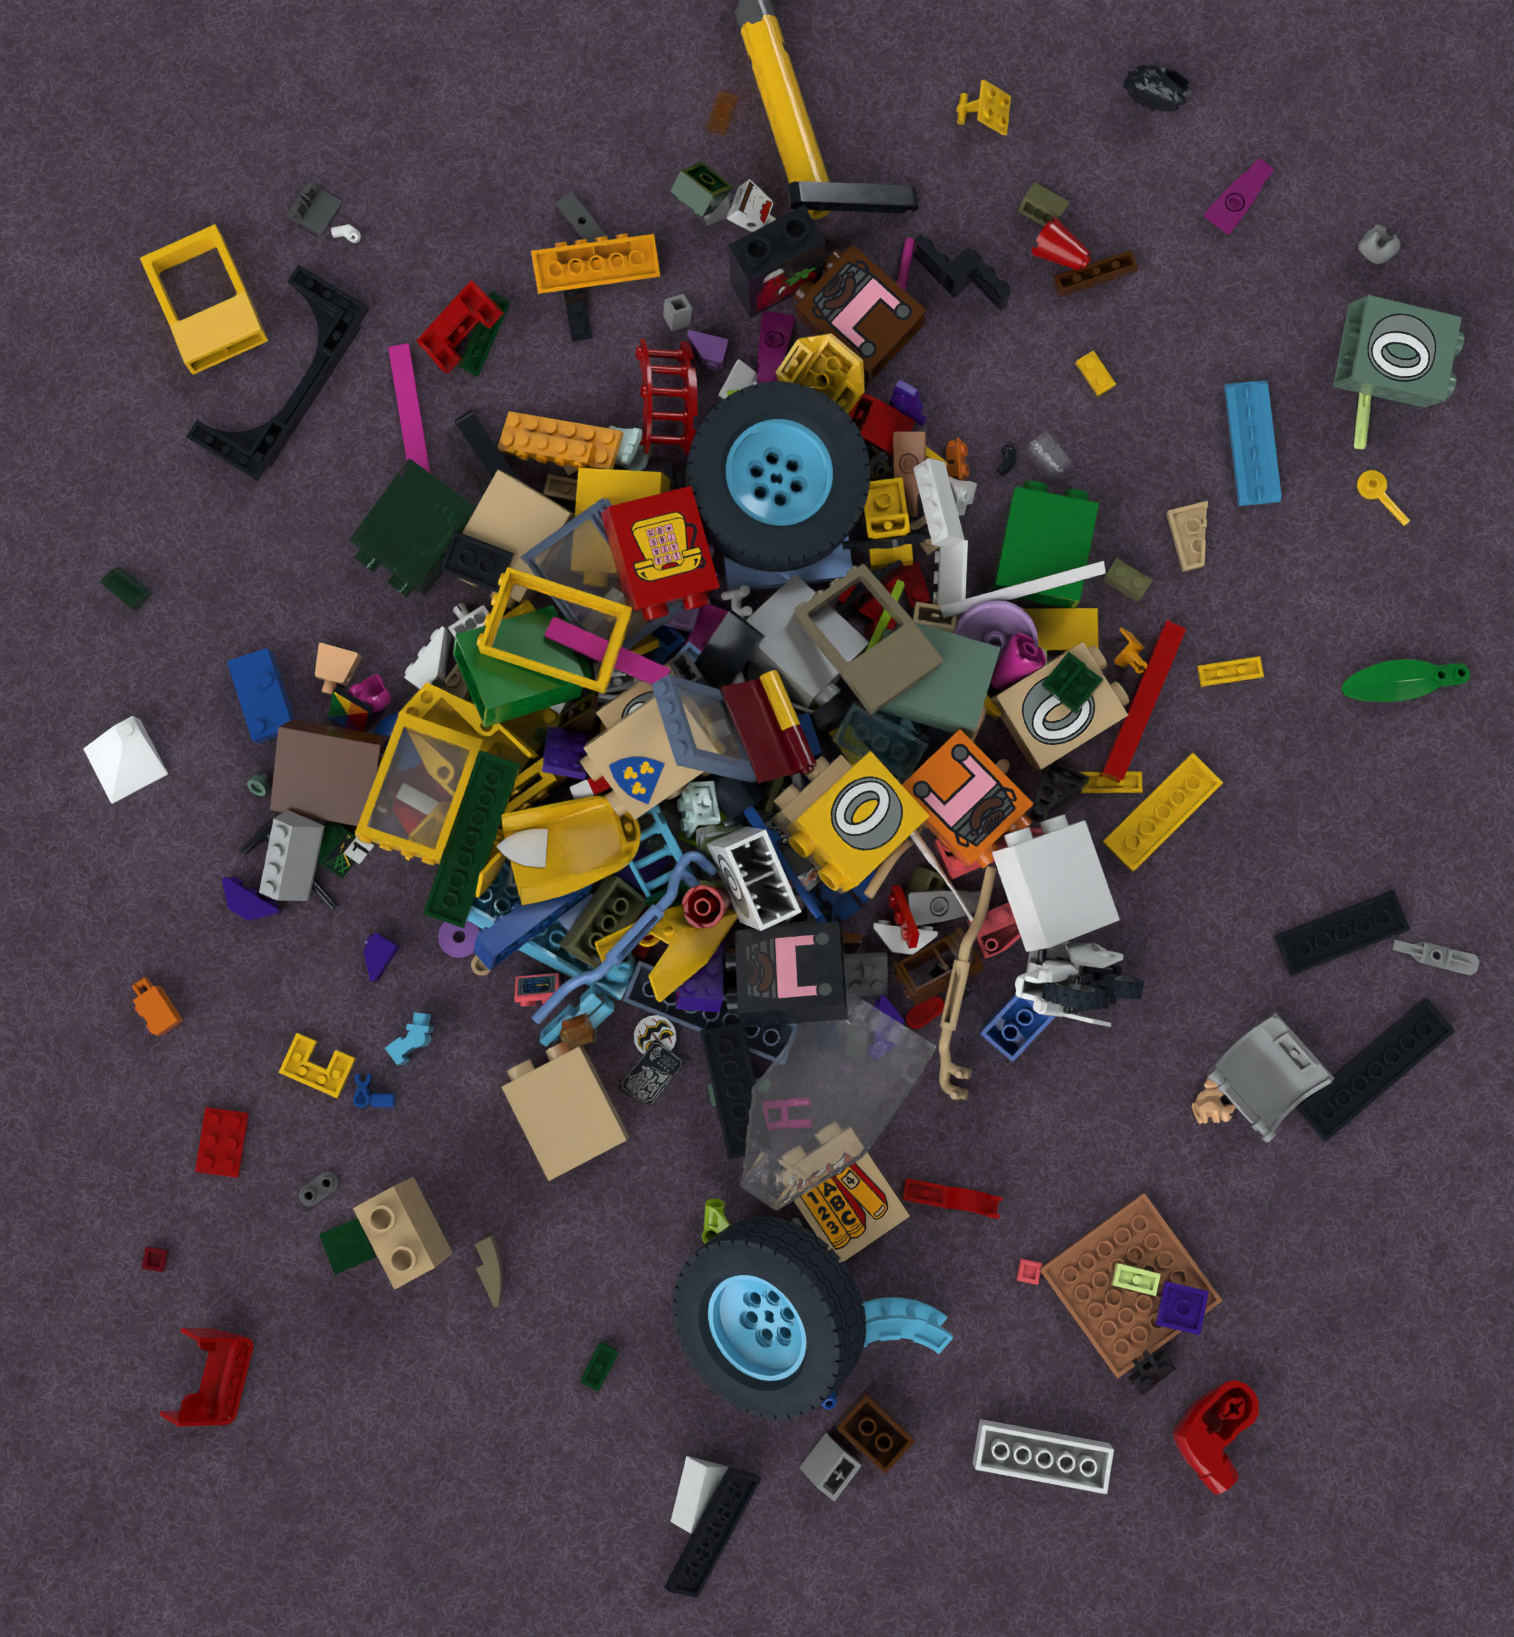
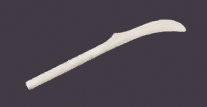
(933, 861)

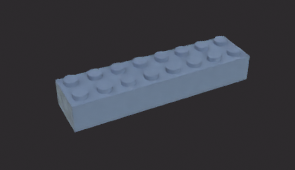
(761, 1040)

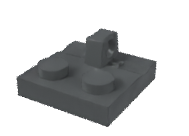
(866, 974)

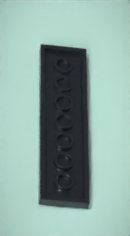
(1375, 1069)

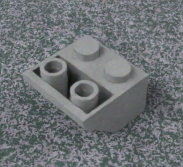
(830, 1466)

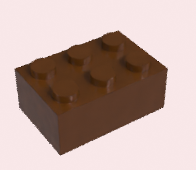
(875, 1432)

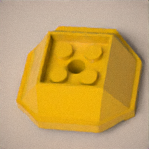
(827, 357)

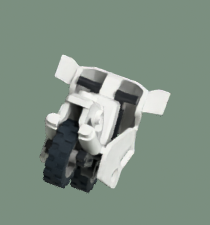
(1075, 979)

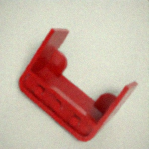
(221, 1380)

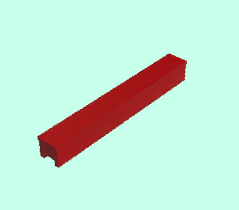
(1143, 701)

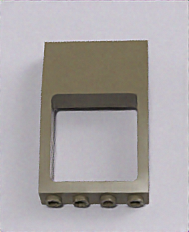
(889, 665)

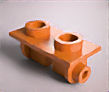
(957, 452)

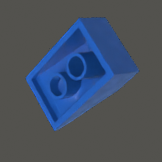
(1014, 1026)

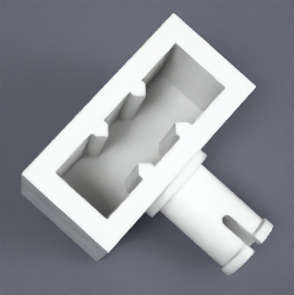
(468, 620)

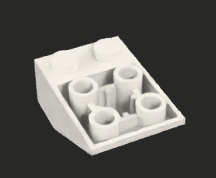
(431, 662)

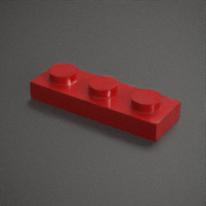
(903, 916)

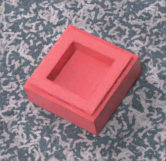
(1029, 1271)

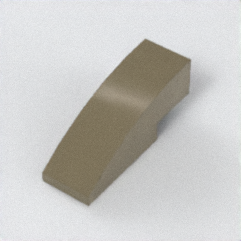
(491, 1269)

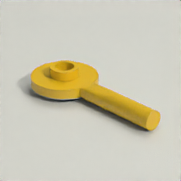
(1373, 486)

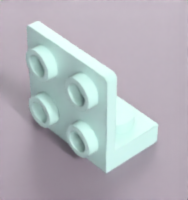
(698, 806)

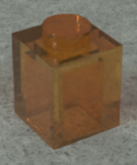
(577, 1031)

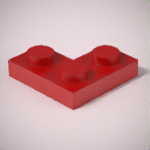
(914, 584)

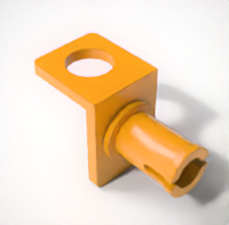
(1130, 653)

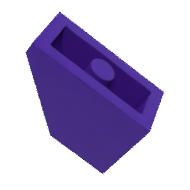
(378, 955)

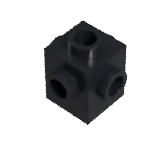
(878, 462)

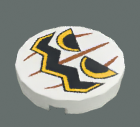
(653, 1029)

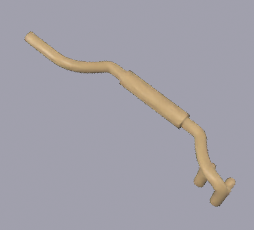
(956, 992)

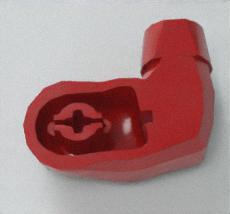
(1212, 1425)

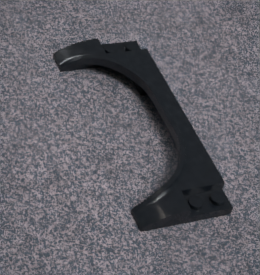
(338, 324)

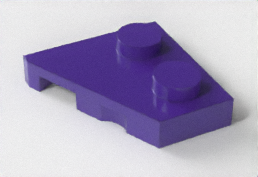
(907, 401)

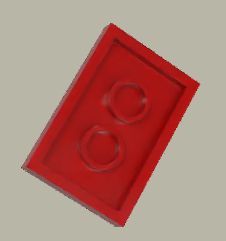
(222, 1142)

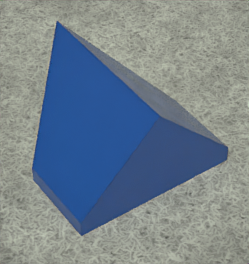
(670, 644)

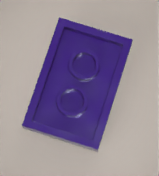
(564, 751)

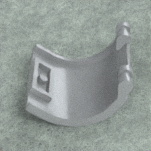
(1268, 1074)

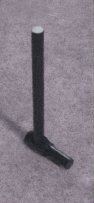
(263, 834)

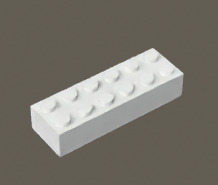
(1043, 1456)

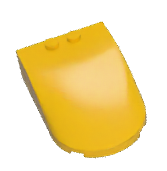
(582, 846)

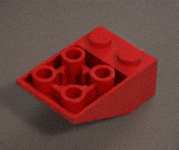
(879, 422)

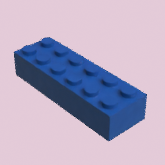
(521, 926)

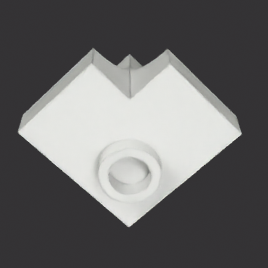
(963, 493)

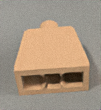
(335, 666)

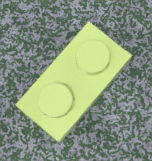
(1136, 1279)

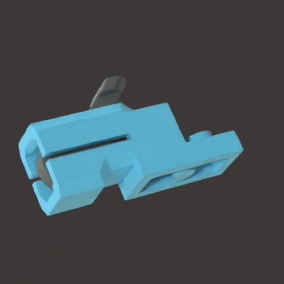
(592, 1003)

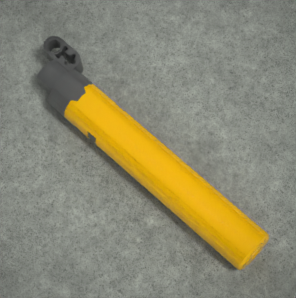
(781, 94)

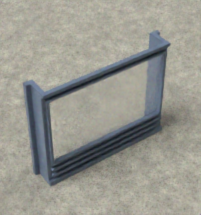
(582, 559)

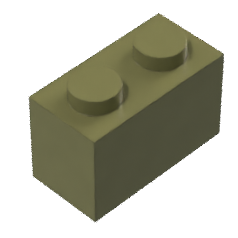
(1127, 580)

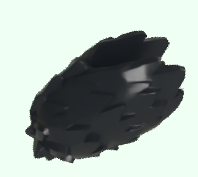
(1157, 87)

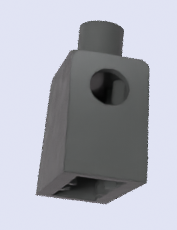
(683, 662)

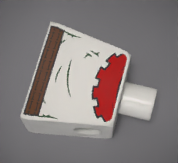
(750, 207)

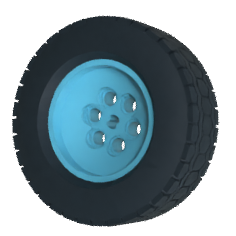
(794, 428)
(769, 1317)

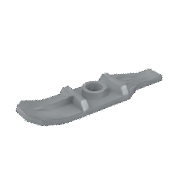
(1449, 958)

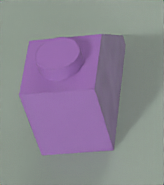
(709, 349)

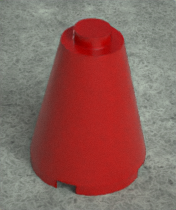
(1061, 246)
(705, 905)

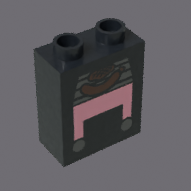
(788, 975)

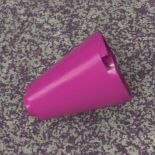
(1017, 661)

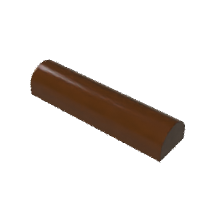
(1095, 273)

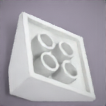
(125, 759)

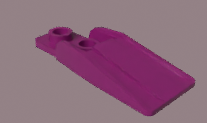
(1238, 197)
(773, 344)

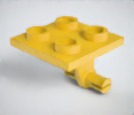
(992, 107)

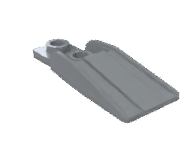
(941, 905)

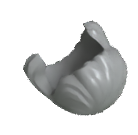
(1378, 245)

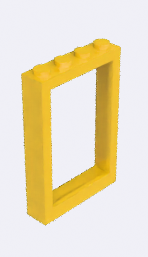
(500, 601)

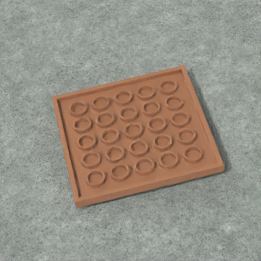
(1114, 1317)

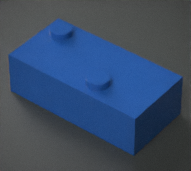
(261, 694)

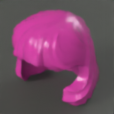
(372, 693)

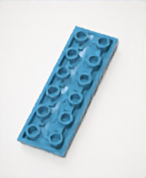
(1252, 443)

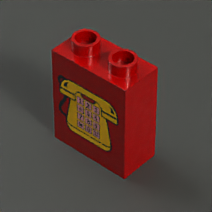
(660, 552)

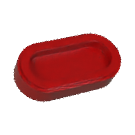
(924, 1012)

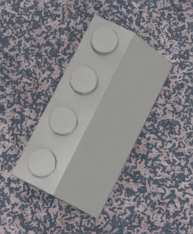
(291, 857)

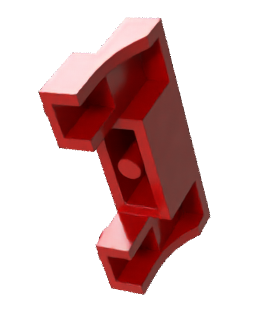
(456, 322)

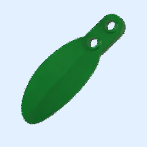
(1402, 680)

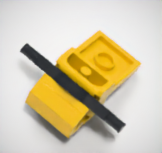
(887, 526)

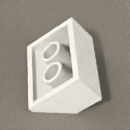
(950, 574)

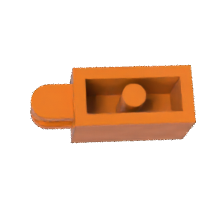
(155, 1007)

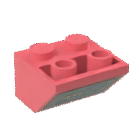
(536, 988)

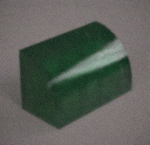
(126, 588)

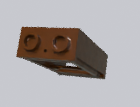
(940, 983)

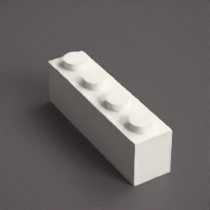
(938, 503)

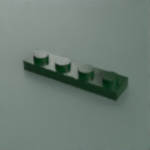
(482, 340)

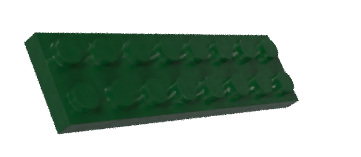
(471, 838)

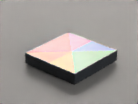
(349, 711)

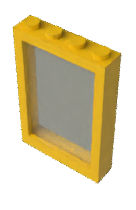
(418, 789)

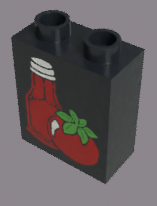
(776, 261)

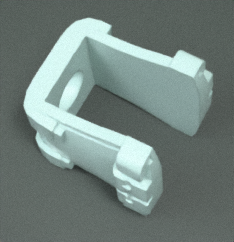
(630, 452)

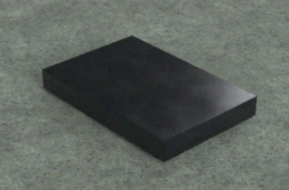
(476, 561)

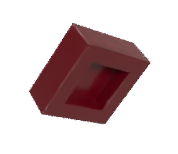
(155, 1259)

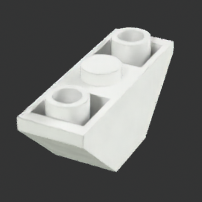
(892, 937)

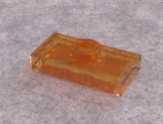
(722, 113)

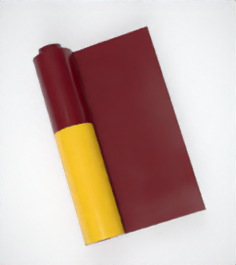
(769, 727)

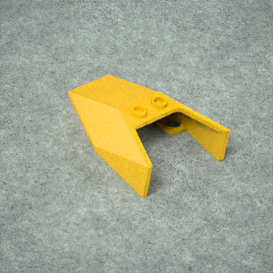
(462, 716)
(687, 949)

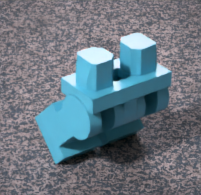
(417, 1037)

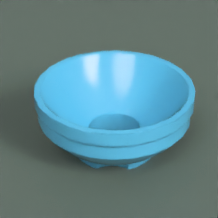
(624, 970)

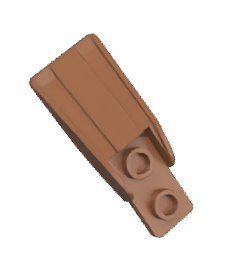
(908, 452)

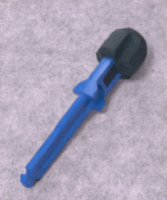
(740, 799)

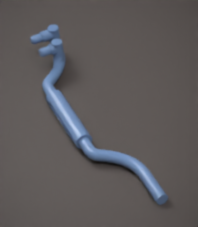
(634, 934)

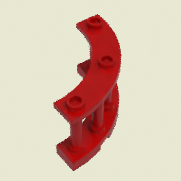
(687, 393)

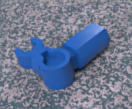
(378, 1100)

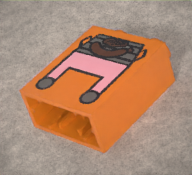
(968, 800)

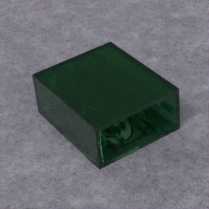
(411, 529)

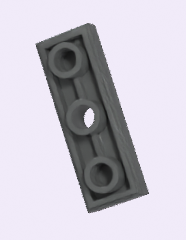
(575, 213)

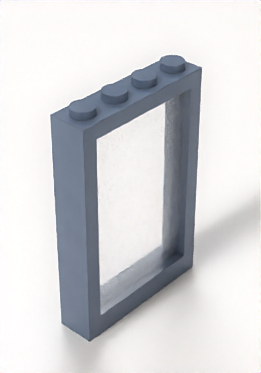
(701, 729)

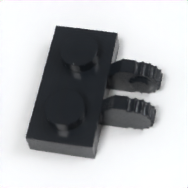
(1152, 1372)

